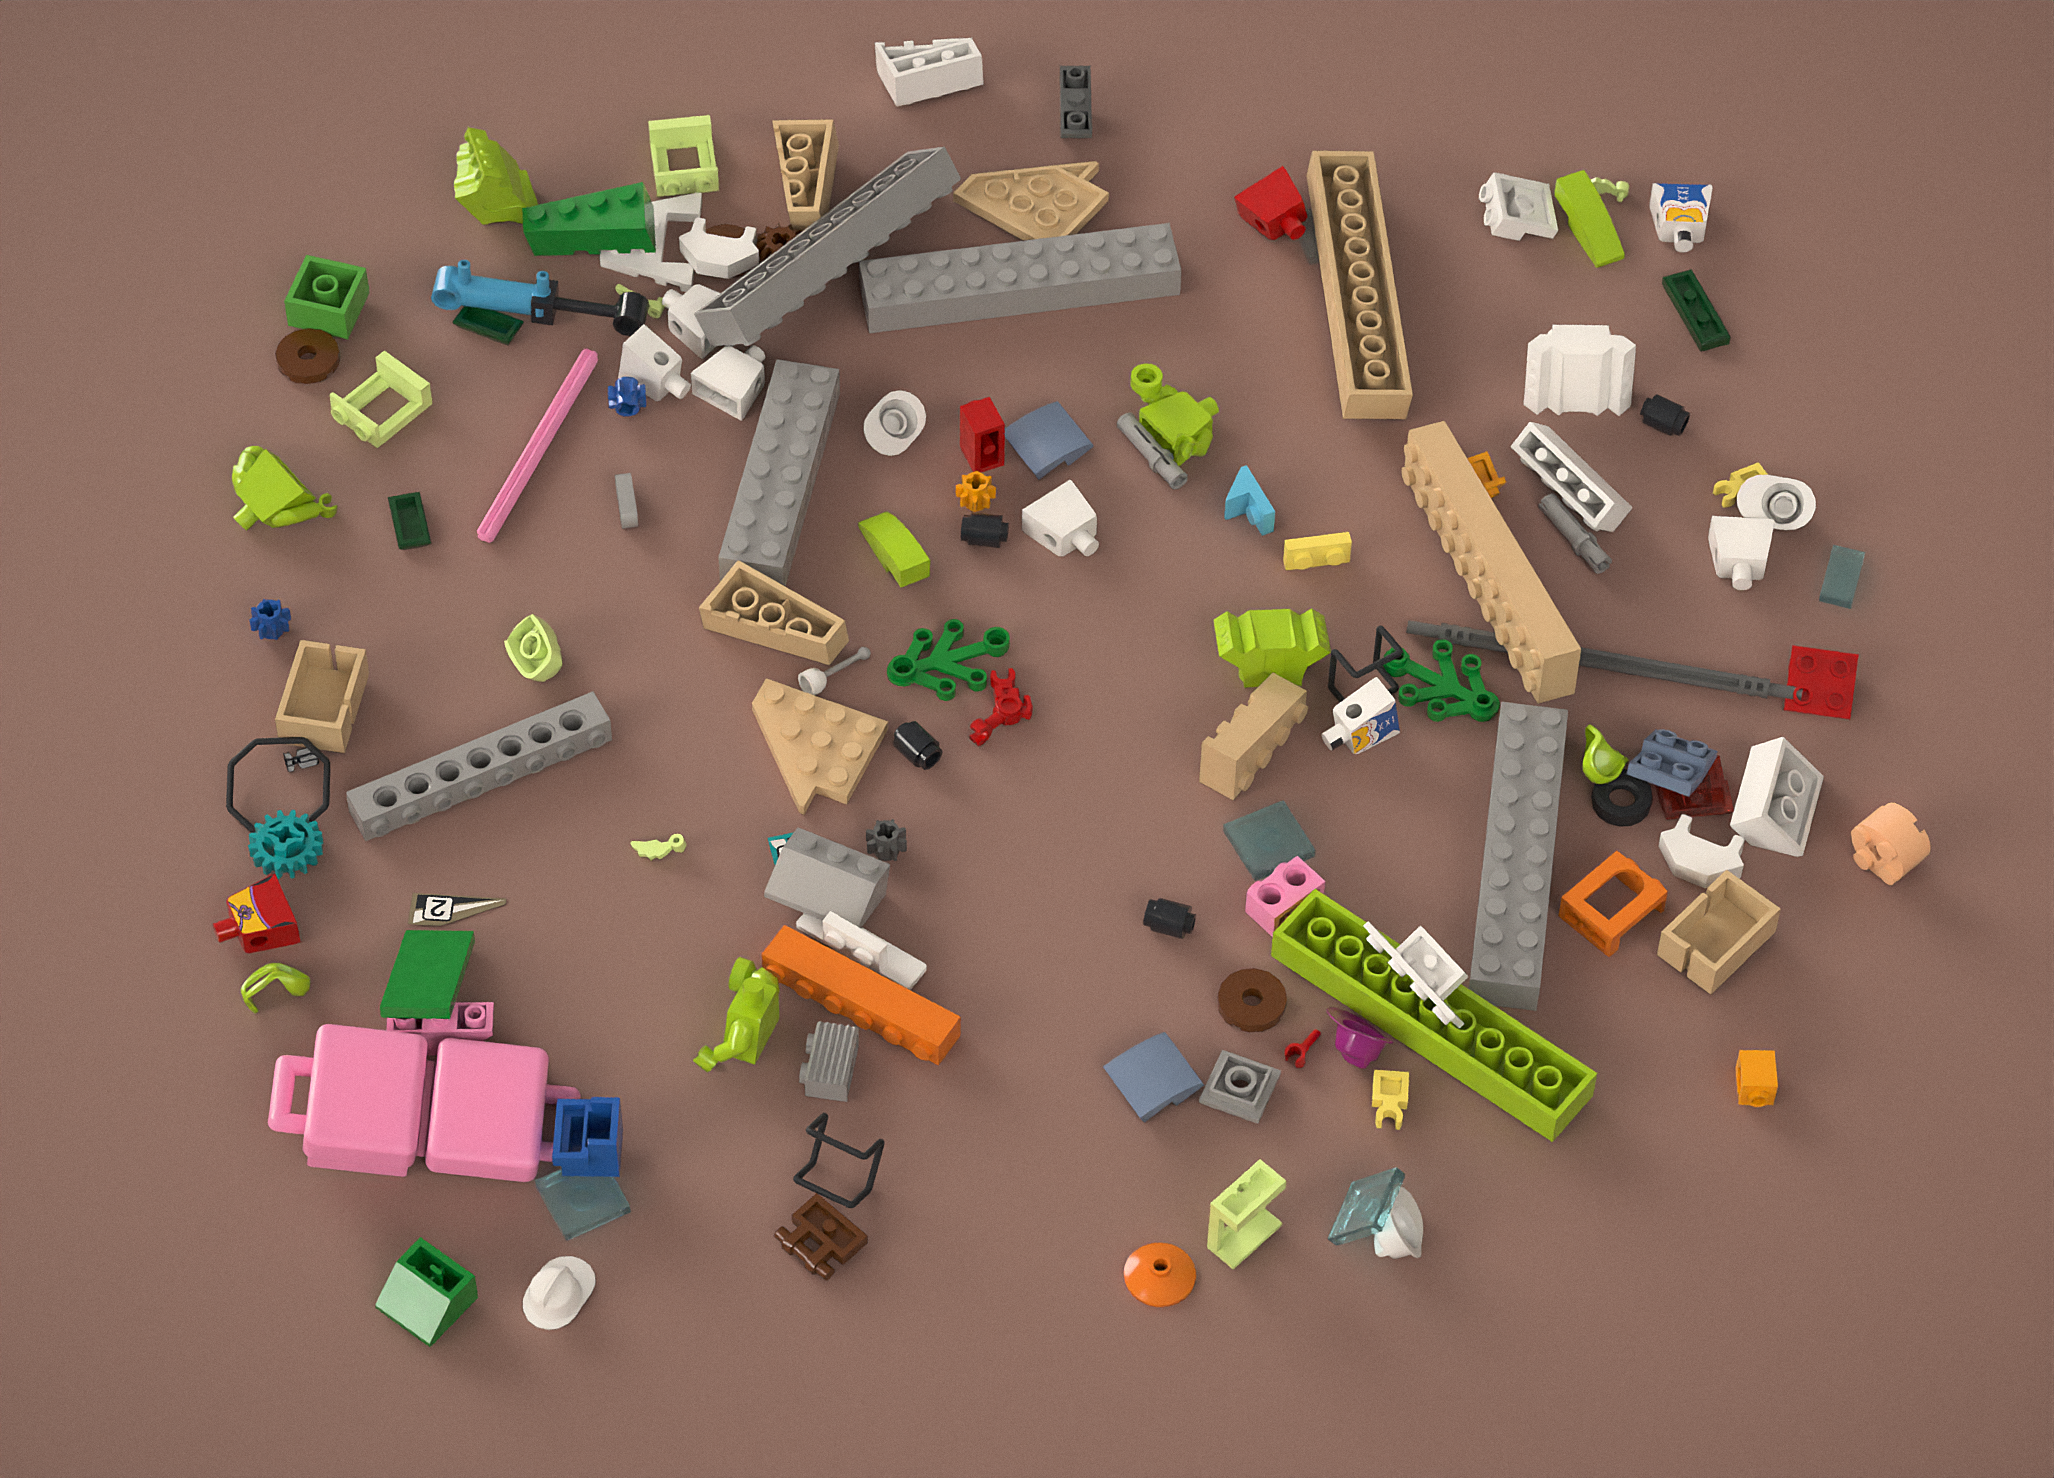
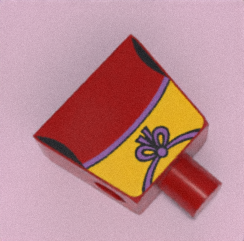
(259, 918)

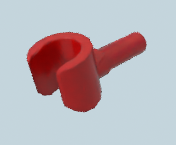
(1301, 1049)

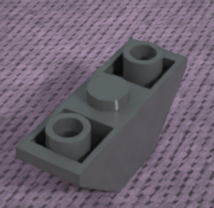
(1075, 102)

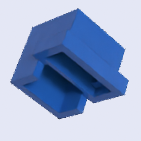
(588, 1137)

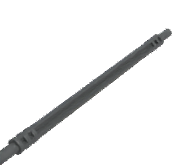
(1620, 663)

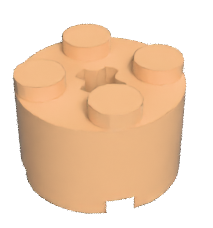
(1889, 843)

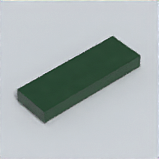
(1696, 310)

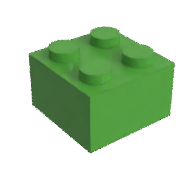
(327, 296)

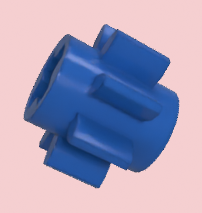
(627, 396)
(270, 619)

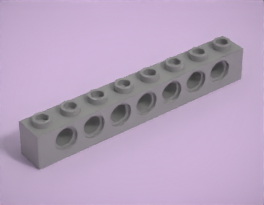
(456, 772)

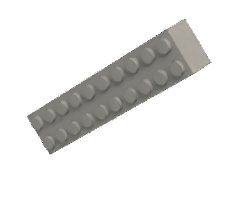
(828, 247)
(1019, 277)
(1518, 855)

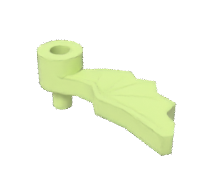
(1604, 185)
(655, 307)
(656, 849)

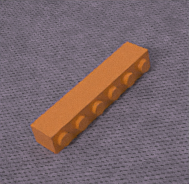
(862, 995)

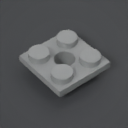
(1242, 1102)

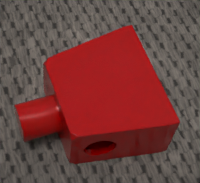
(1273, 206)

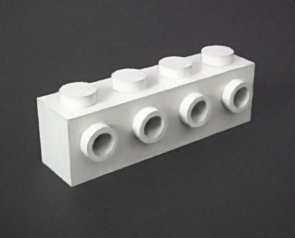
(1571, 477)

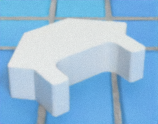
(719, 254)
(1697, 858)

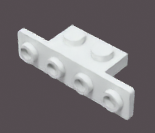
(864, 948)
(1427, 964)

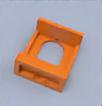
(1595, 927)

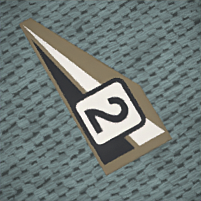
(444, 909)

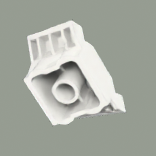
(1579, 370)

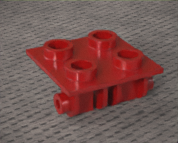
(1825, 679)

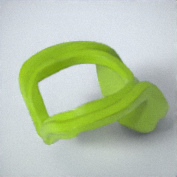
(1601, 761)
(294, 981)

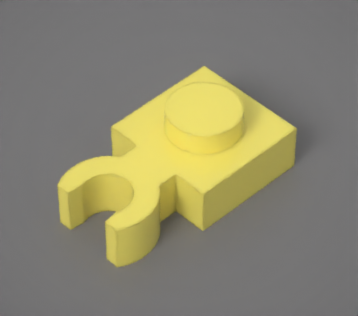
(1736, 480)
(1390, 1095)

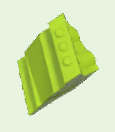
(491, 181)
(1272, 643)

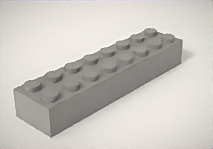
(781, 469)

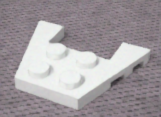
(679, 208)

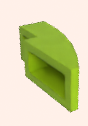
(1589, 218)
(896, 548)

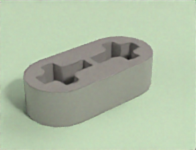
(626, 500)

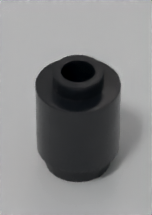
(1665, 415)
(984, 530)
(917, 745)
(1169, 918)

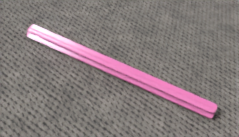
(537, 446)

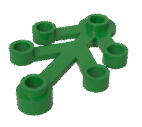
(945, 660)
(1445, 685)

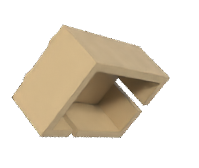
(322, 700)
(1721, 940)

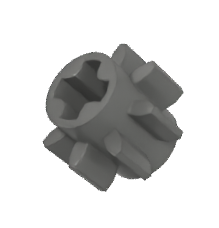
(886, 840)

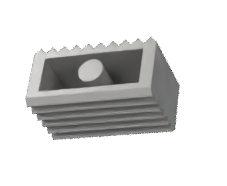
(831, 1061)

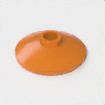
(1155, 1286)

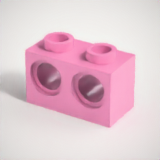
(1280, 891)

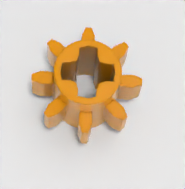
(975, 491)

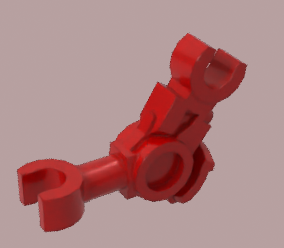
(1007, 708)

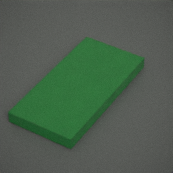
(427, 974)

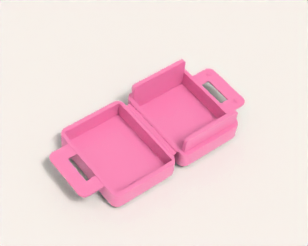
(384, 1104)

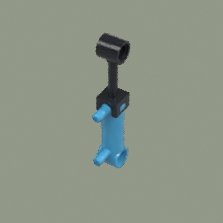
(540, 300)

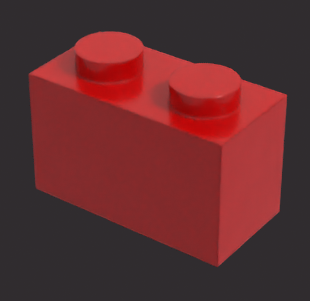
(982, 435)

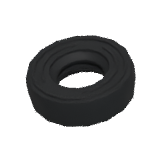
(1622, 815)

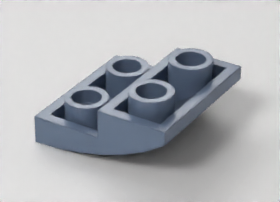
(1047, 439)
(1672, 762)
(1153, 1075)

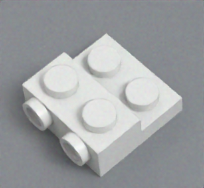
(1518, 207)

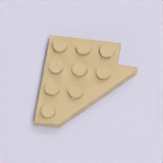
(1035, 200)
(816, 742)

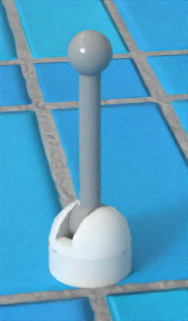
(814, 680)

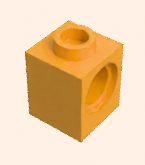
(1756, 1077)

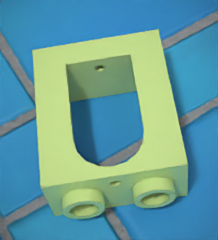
(683, 134)
(389, 374)
(1244, 1214)

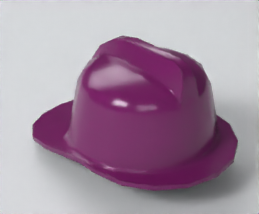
(1356, 1038)

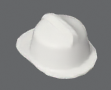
(894, 422)
(1777, 498)
(1402, 1229)
(558, 1292)

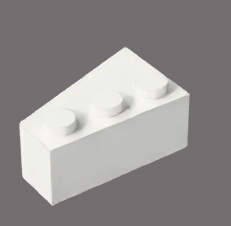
(928, 70)

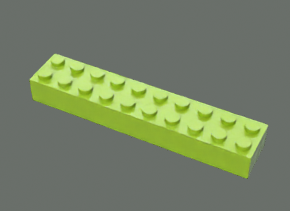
(1487, 1053)

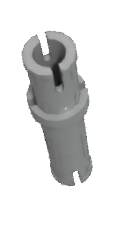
(1159, 459)
(1581, 541)

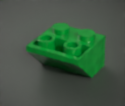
(426, 1292)

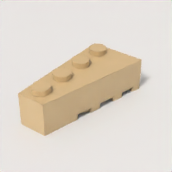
(807, 167)
(773, 616)
(1252, 735)

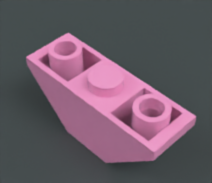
(467, 1022)

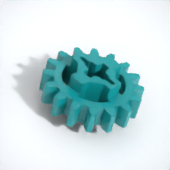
(285, 844)

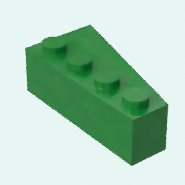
(593, 222)

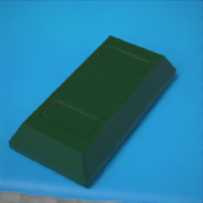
(488, 324)
(409, 521)

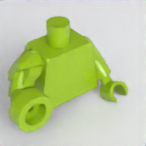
(1172, 415)
(273, 492)
(749, 1017)

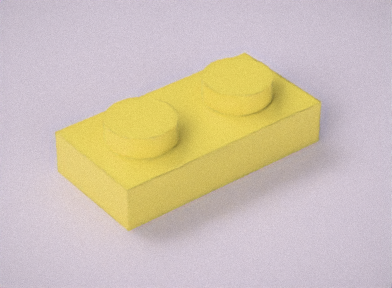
(1317, 551)

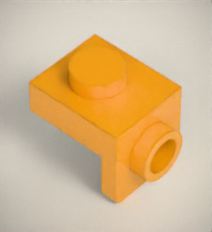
(1487, 474)

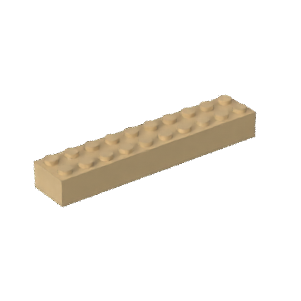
(1359, 285)
(1491, 562)

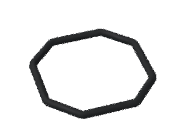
(272, 741)

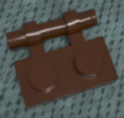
(827, 1228)

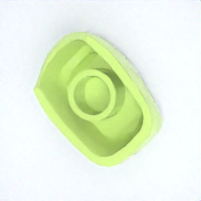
(534, 649)

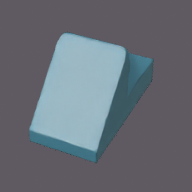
(1249, 498)

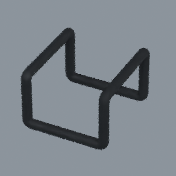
(1377, 663)
(876, 1148)

